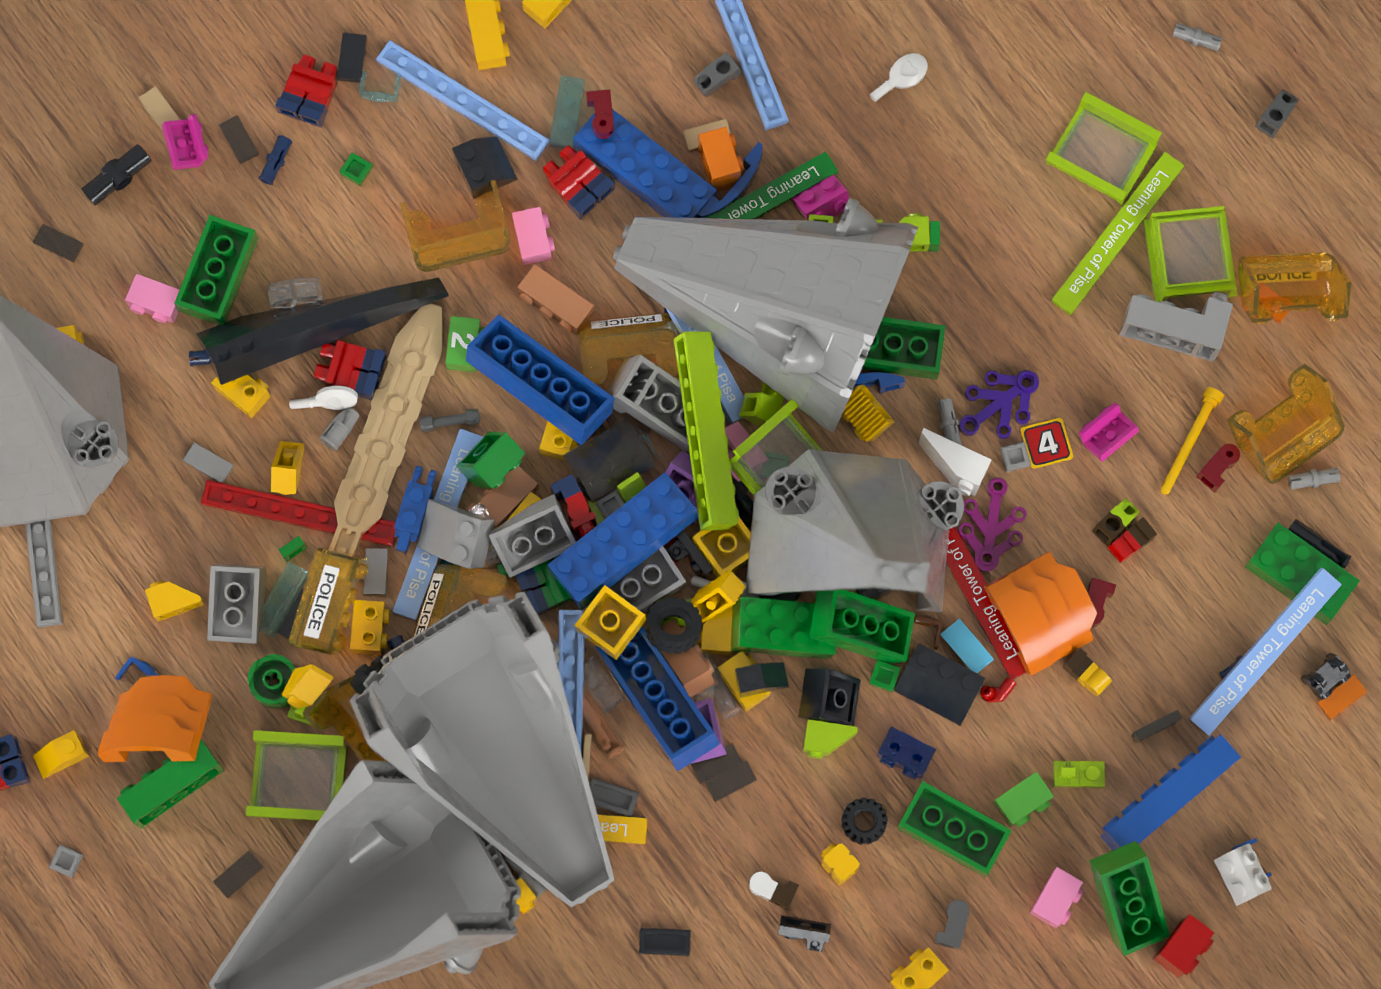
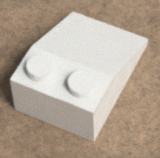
(957, 463)

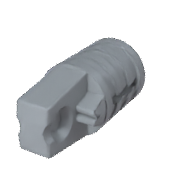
(339, 429)

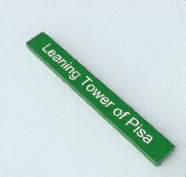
(780, 190)

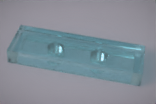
(566, 112)
(282, 599)

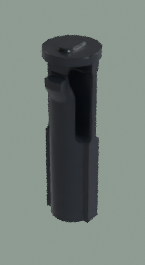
(1319, 543)

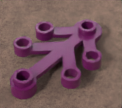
(990, 528)

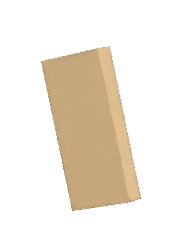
(158, 107)
(691, 135)
(587, 753)

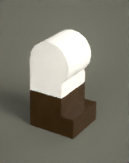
(774, 892)

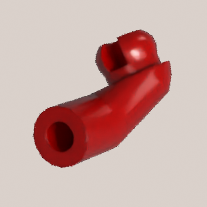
(998, 694)

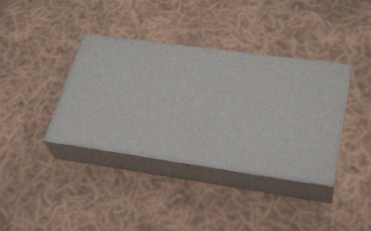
(208, 463)
(376, 576)

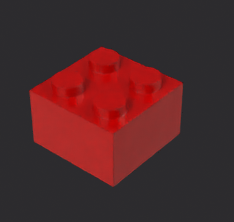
(1184, 945)

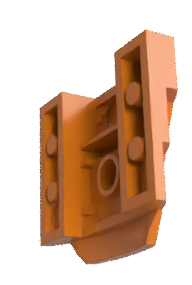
(1044, 611)
(157, 716)

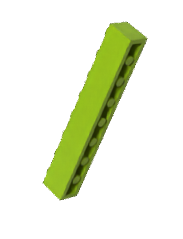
(706, 430)

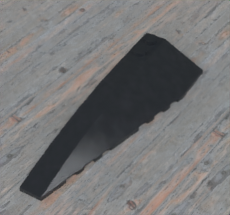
(282, 333)

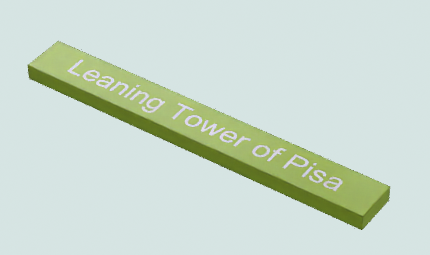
(1117, 233)

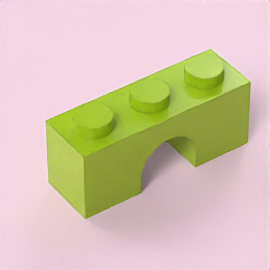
(761, 406)

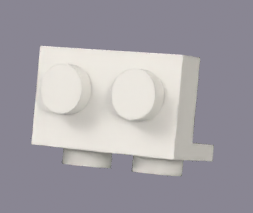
(1243, 874)

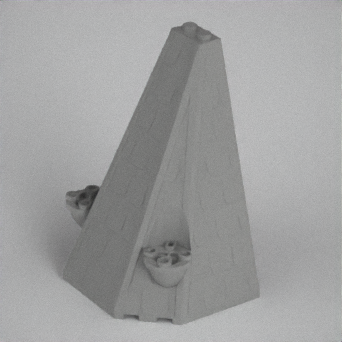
(776, 294)
(57, 421)
(851, 526)
(489, 735)
(377, 895)

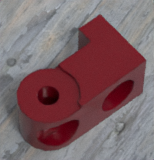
(603, 121)
(1224, 459)
(1098, 591)

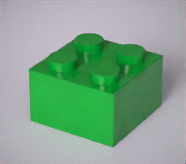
(491, 460)

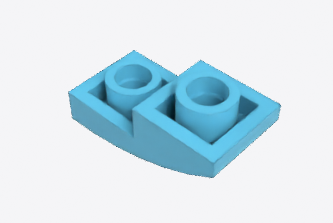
(967, 646)

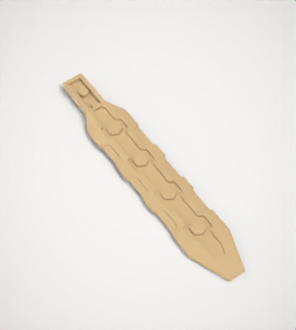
(388, 426)

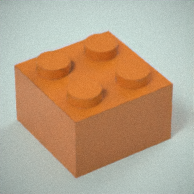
(720, 158)

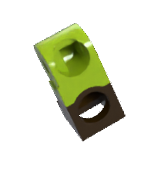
(1115, 521)

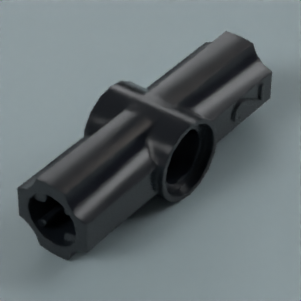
(116, 174)

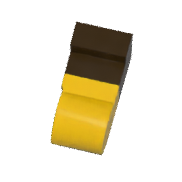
(1087, 672)

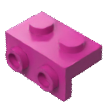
(185, 142)
(824, 198)
(1107, 432)

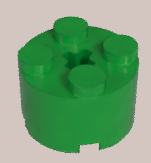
(260, 675)

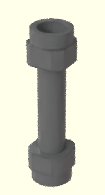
(428, 423)

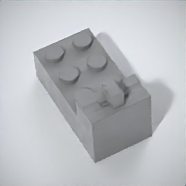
(1178, 328)
(651, 398)

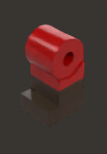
(1132, 540)

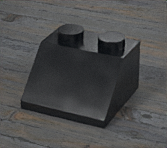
(482, 162)
(829, 696)

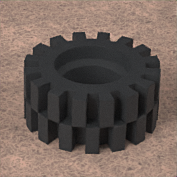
(871, 807)

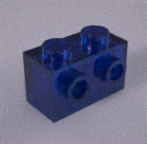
(905, 753)

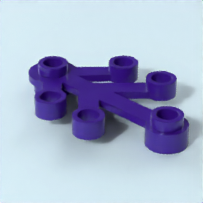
(1001, 400)

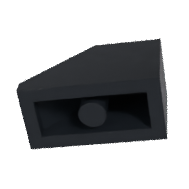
(761, 678)

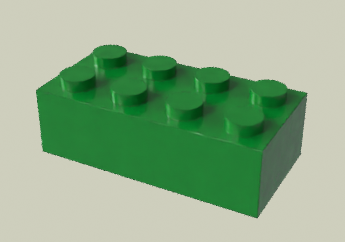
(216, 270)
(906, 348)
(1289, 565)
(862, 625)
(776, 629)
(168, 786)
(954, 829)
(1129, 898)

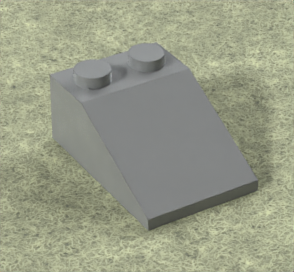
(455, 534)
(532, 536)
(236, 602)

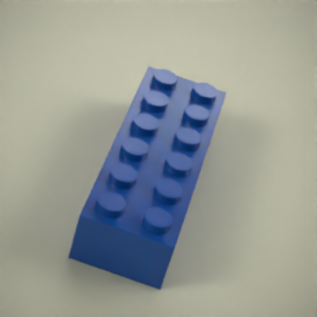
(646, 169)
(539, 379)
(623, 540)
(661, 701)
(1175, 791)

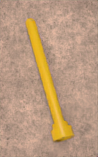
(1212, 398)

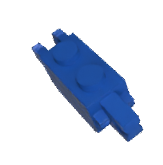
(413, 509)

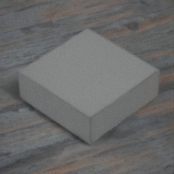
(1015, 457)
(66, 861)

